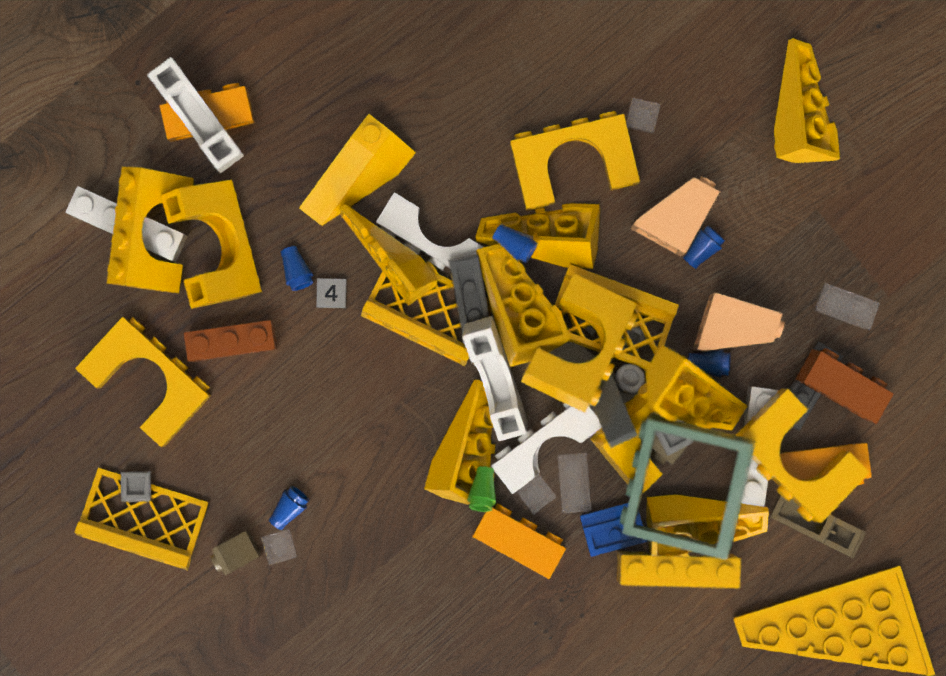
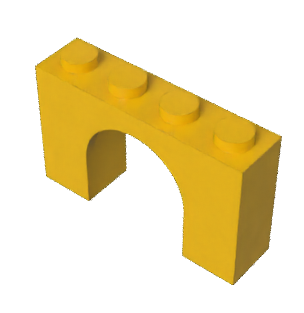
(606, 135)
(219, 208)
(129, 260)
(610, 317)
(183, 392)
(622, 455)
(816, 495)
(677, 571)

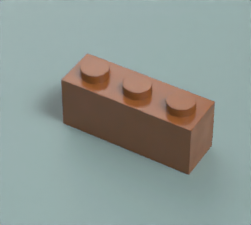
(230, 341)
(845, 385)

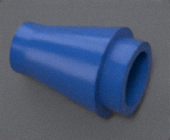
(516, 243)
(703, 247)
(296, 270)
(712, 362)
(289, 507)

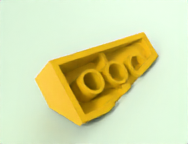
(801, 120)
(361, 167)
(561, 235)
(399, 263)
(519, 307)
(689, 395)
(463, 448)
(698, 520)

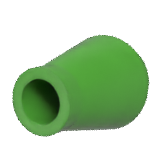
(482, 492)

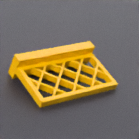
(647, 305)
(413, 329)
(135, 543)

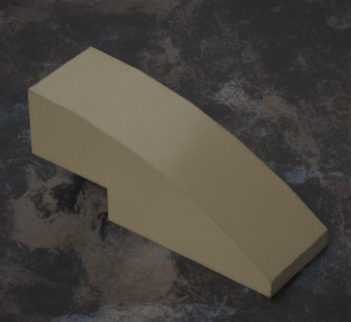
(830, 532)

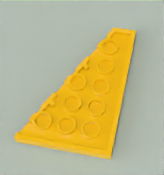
(852, 622)

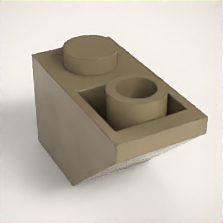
(235, 553)

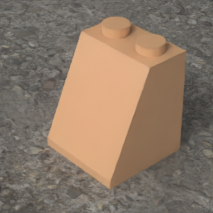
(679, 216)
(736, 324)

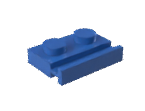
(604, 530)

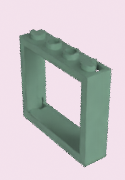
(635, 486)

